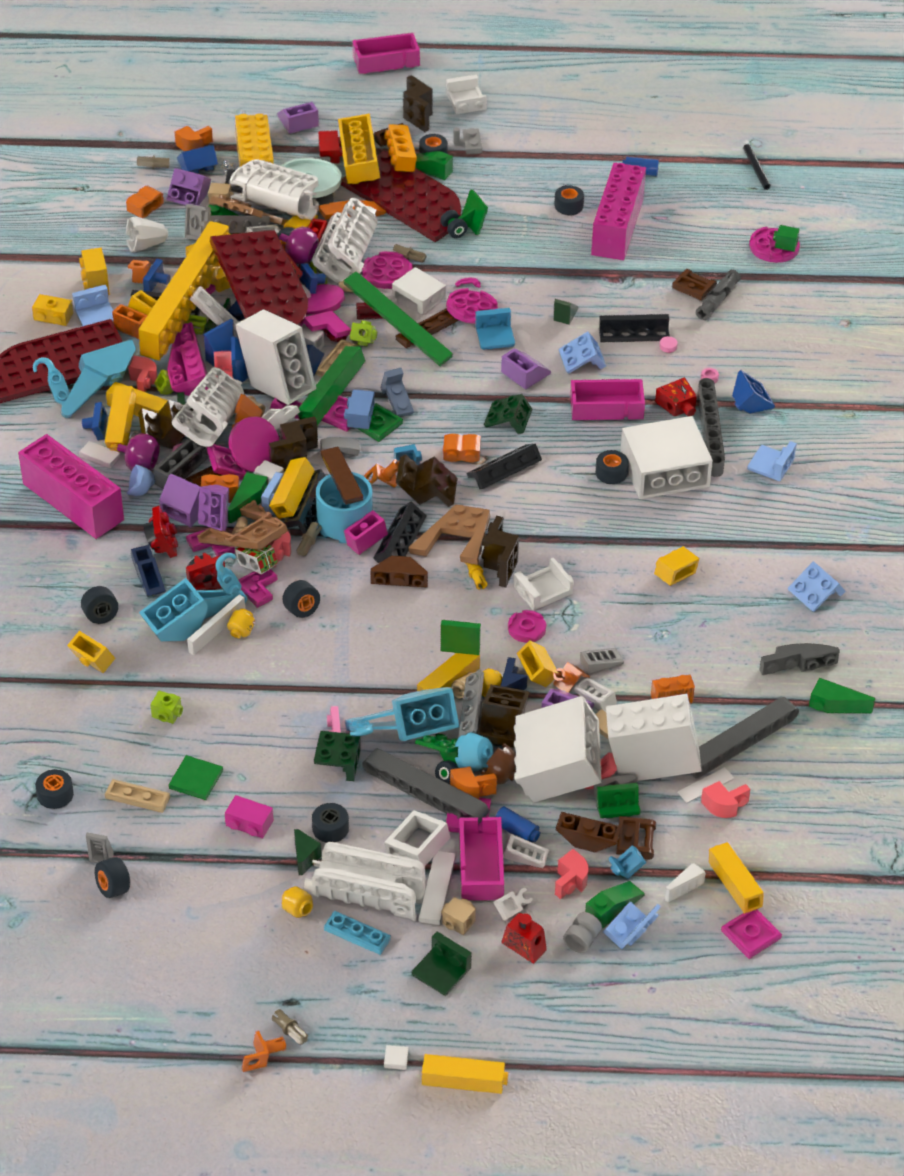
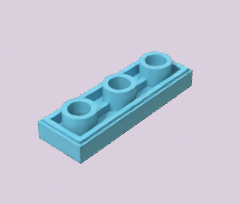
(357, 932)

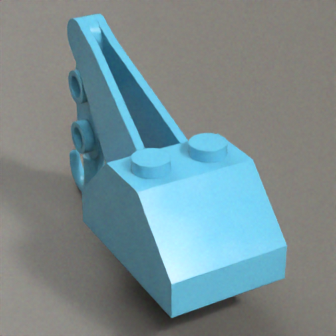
(97, 370)
(183, 608)
(415, 715)

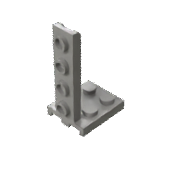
(199, 216)

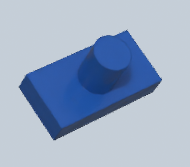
(155, 275)
(311, 279)
(97, 422)

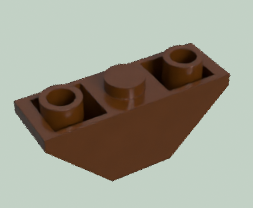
(399, 572)
(587, 832)

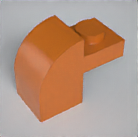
(188, 139)
(473, 785)

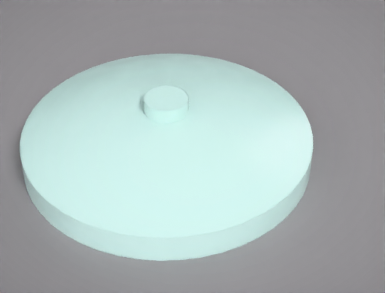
(327, 173)

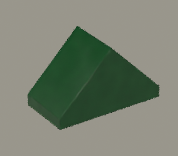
(564, 311)
(306, 850)

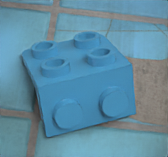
(494, 328)

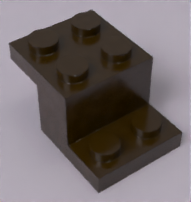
(417, 103)
(160, 424)
(295, 441)
(426, 480)
(500, 551)
(500, 714)

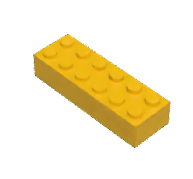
(253, 138)
(358, 149)

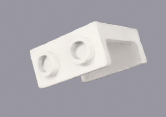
(465, 94)
(420, 289)
(544, 585)

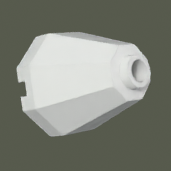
(144, 234)

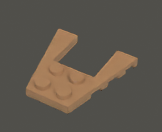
(244, 208)
(458, 521)
(253, 536)

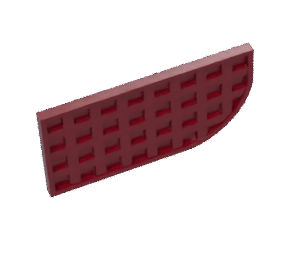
(409, 197)
(261, 274)
(62, 348)

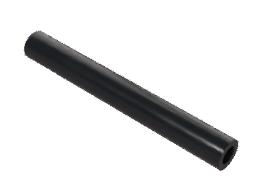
(756, 166)

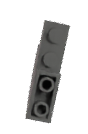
(802, 655)

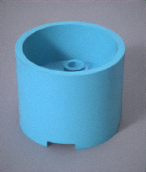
(332, 511)

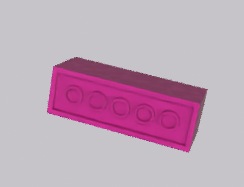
(618, 211)
(71, 486)

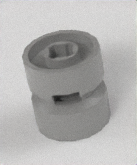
(582, 932)

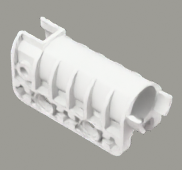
(277, 188)
(346, 241)
(211, 408)
(368, 879)

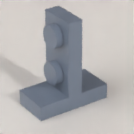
(396, 392)

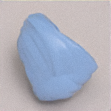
(140, 481)

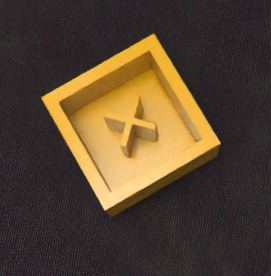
(93, 268)

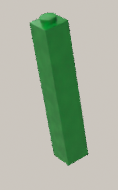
(332, 383)

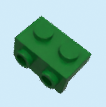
(618, 800)

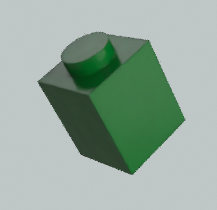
(786, 238)

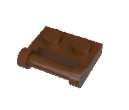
(693, 284)
(630, 835)

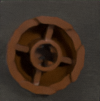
(502, 764)

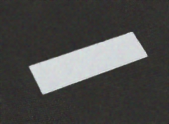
(695, 789)

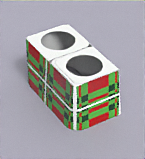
(252, 560)

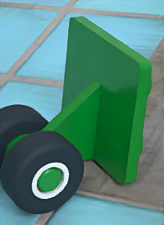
(472, 217)
(447, 750)

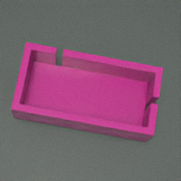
(386, 53)
(607, 399)
(481, 859)

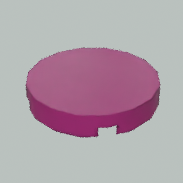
(527, 626)

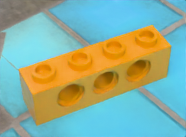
(400, 147)

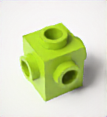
(357, 333)
(166, 707)

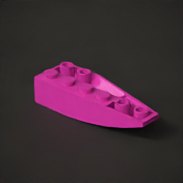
(186, 362)

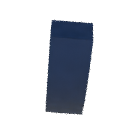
(147, 570)

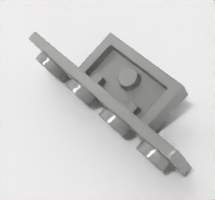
(472, 704)

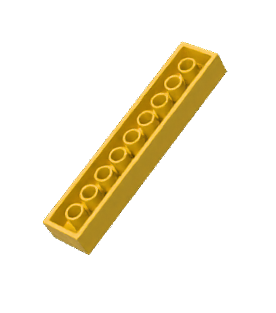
(174, 303)

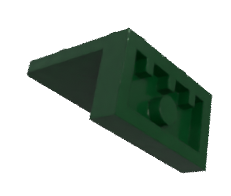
(511, 409)
(339, 751)
(443, 964)

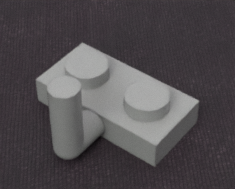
(471, 140)

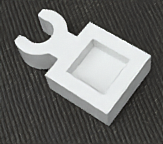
(511, 904)

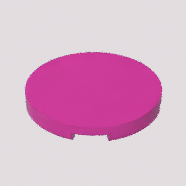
(764, 248)
(385, 269)
(326, 299)
(464, 303)
(250, 442)

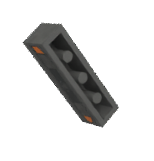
(180, 462)

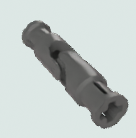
(718, 294)

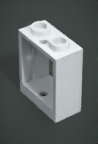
(440, 835)

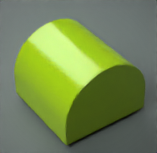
(163, 383)

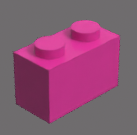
(365, 532)
(249, 816)

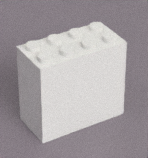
(276, 356)
(666, 457)
(654, 738)
(557, 749)

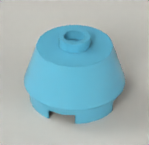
(473, 751)

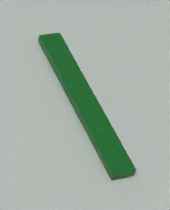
(398, 318)

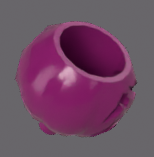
(300, 244)
(140, 451)

